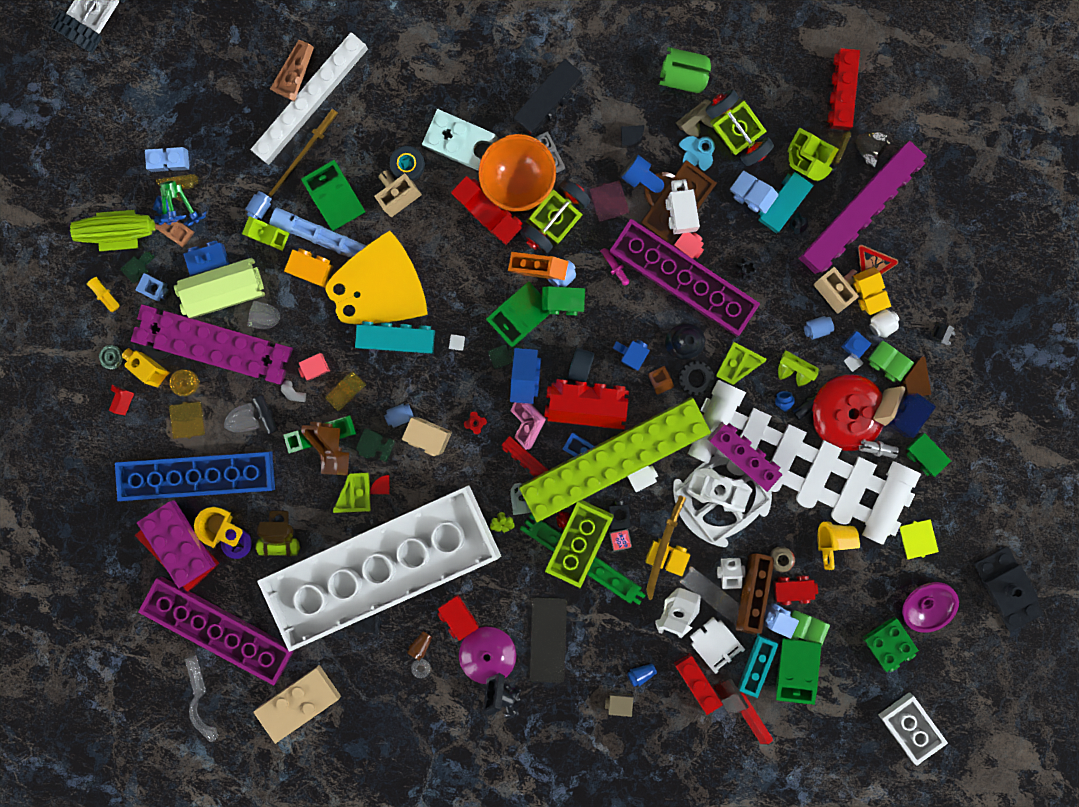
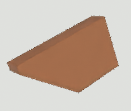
(176, 231)

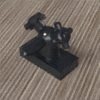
(496, 698)

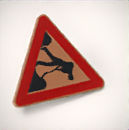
(872, 258)

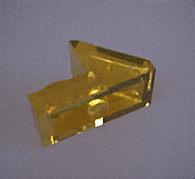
(186, 182)
(345, 391)

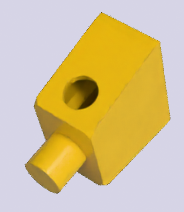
(144, 367)

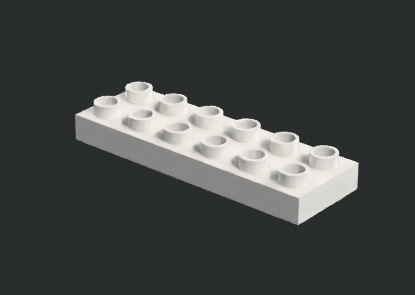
(379, 568)

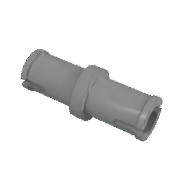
(878, 448)

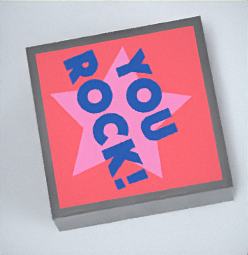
(620, 540)

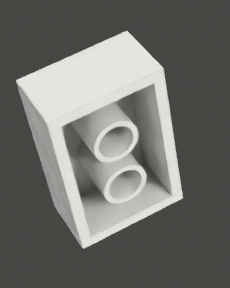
(913, 728)

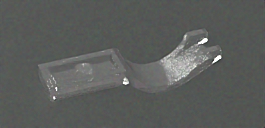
(712, 594)
(198, 689)

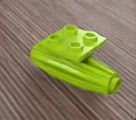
(113, 229)

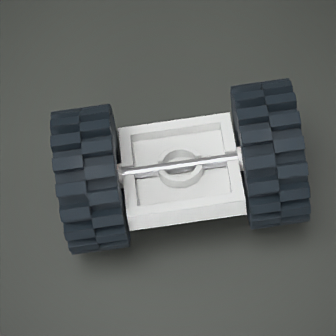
(84, 18)

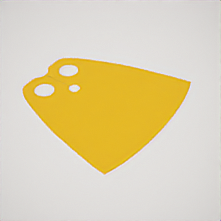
(385, 281)

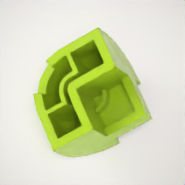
(811, 155)

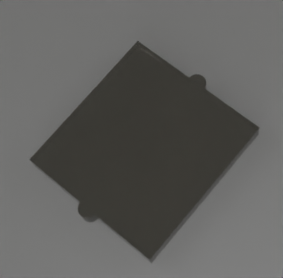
(730, 696)

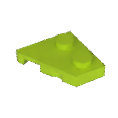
(738, 363)
(355, 494)

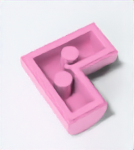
(531, 423)

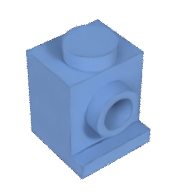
(146, 284)

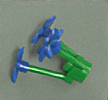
(168, 191)

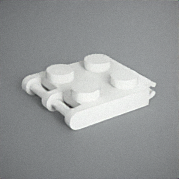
(715, 644)

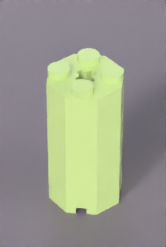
(219, 288)

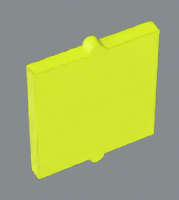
(918, 539)

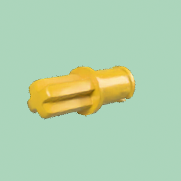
(103, 294)

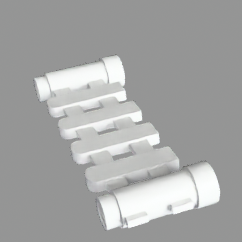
(893, 492)

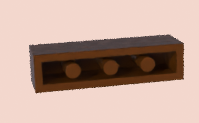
(755, 594)

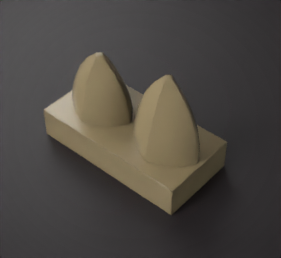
(690, 121)

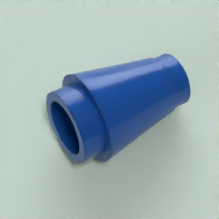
(641, 674)

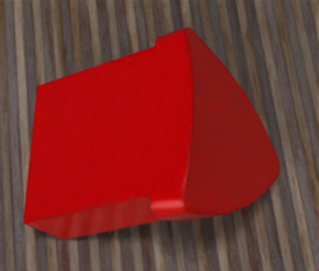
(121, 400)

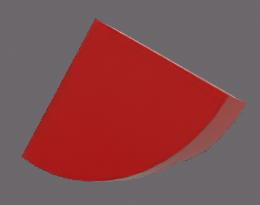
(381, 485)

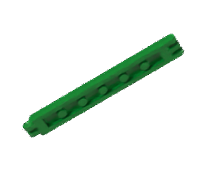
(598, 570)

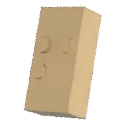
(426, 436)
(297, 704)

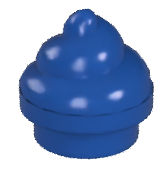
(158, 205)
(784, 400)

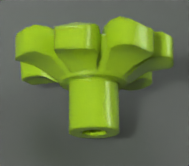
(502, 523)

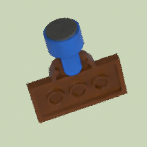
(658, 187)

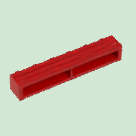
(523, 456)

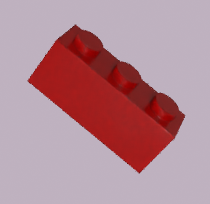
(698, 684)

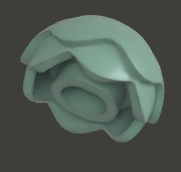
(105, 354)

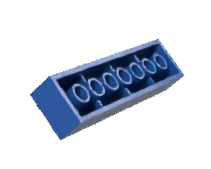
(194, 476)

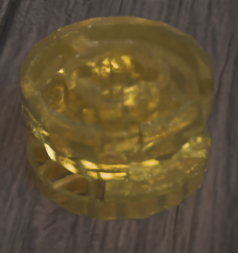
(184, 382)

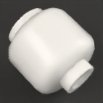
(884, 323)

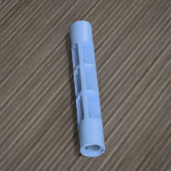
(315, 233)

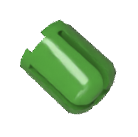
(685, 70)

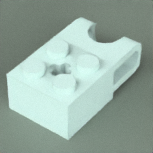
(464, 139)

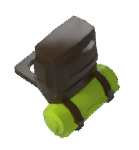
(276, 537)

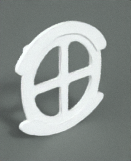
(717, 534)

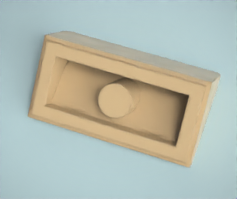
(889, 405)

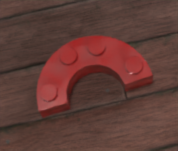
(487, 213)

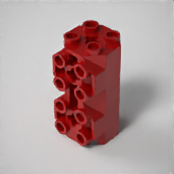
(587, 404)

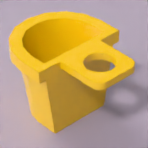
(212, 525)
(835, 538)

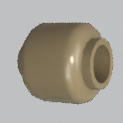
(785, 564)

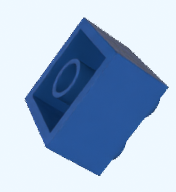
(525, 376)

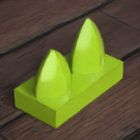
(791, 363)

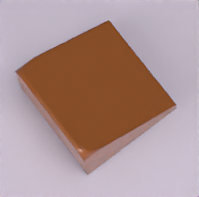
(660, 380)

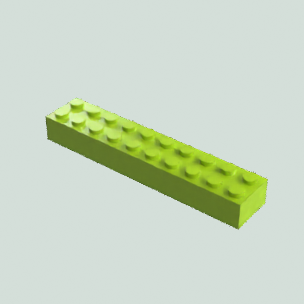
(614, 459)

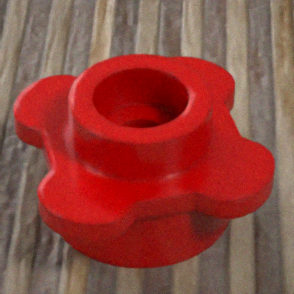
(470, 423)

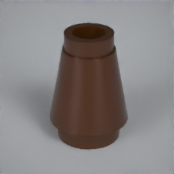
(419, 646)

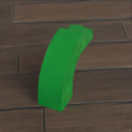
(297, 441)

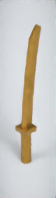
(317, 133)
(671, 523)

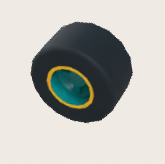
(407, 157)
(580, 365)

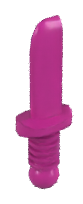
(615, 267)

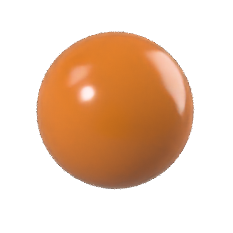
(517, 172)

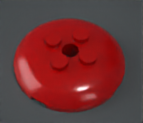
(833, 406)

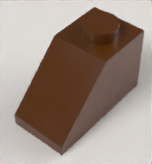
(917, 379)

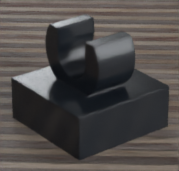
(941, 333)

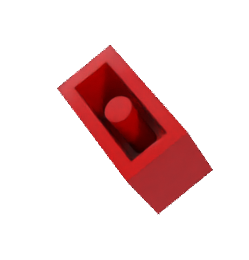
(457, 617)

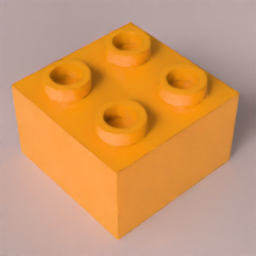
(308, 268)

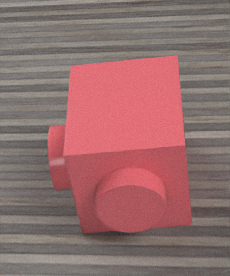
(690, 244)
(313, 367)

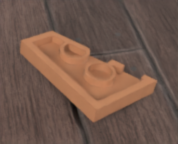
(293, 71)

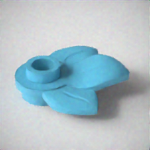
(695, 153)

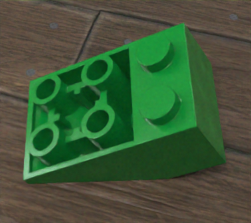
(333, 195)
(518, 315)
(798, 671)

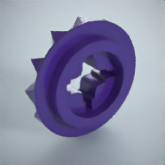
(238, 552)

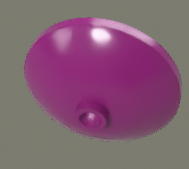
(930, 607)
(487, 641)

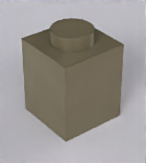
(619, 704)

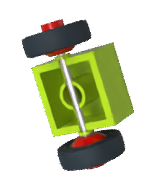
(738, 127)
(554, 217)

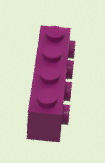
(744, 456)

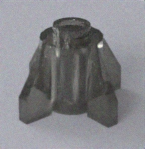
(872, 146)

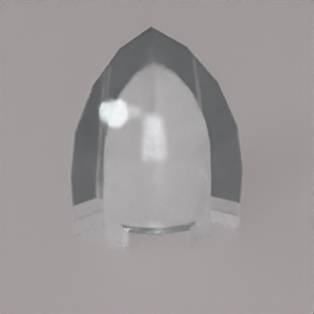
(263, 316)
(241, 419)

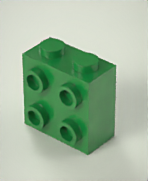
(890, 644)

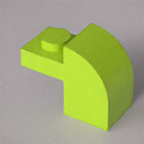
(265, 233)

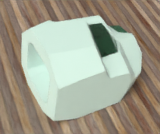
(518, 502)

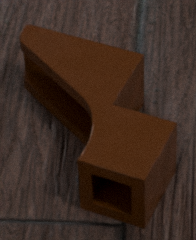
(326, 441)

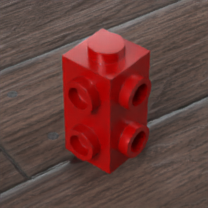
(800, 589)

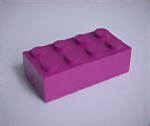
(176, 543)

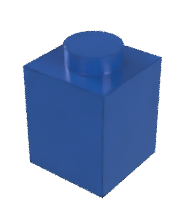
(856, 345)

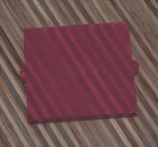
(609, 201)

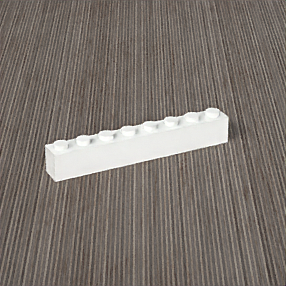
(309, 98)

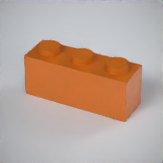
(538, 266)

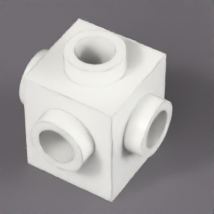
(731, 573)

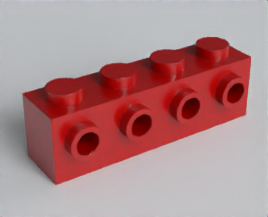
(844, 89)

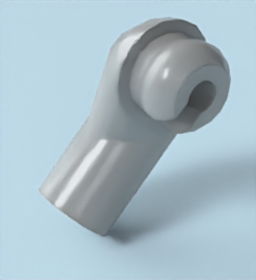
(290, 393)

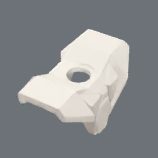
(704, 483)
(681, 601)

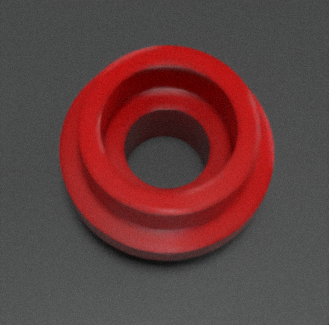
(562, 519)

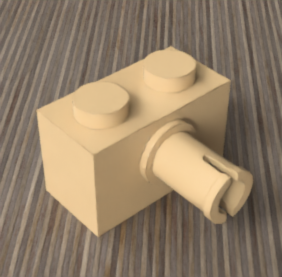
(397, 193)
(837, 289)

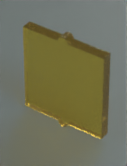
(842, 146)
(187, 420)

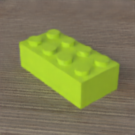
(579, 543)

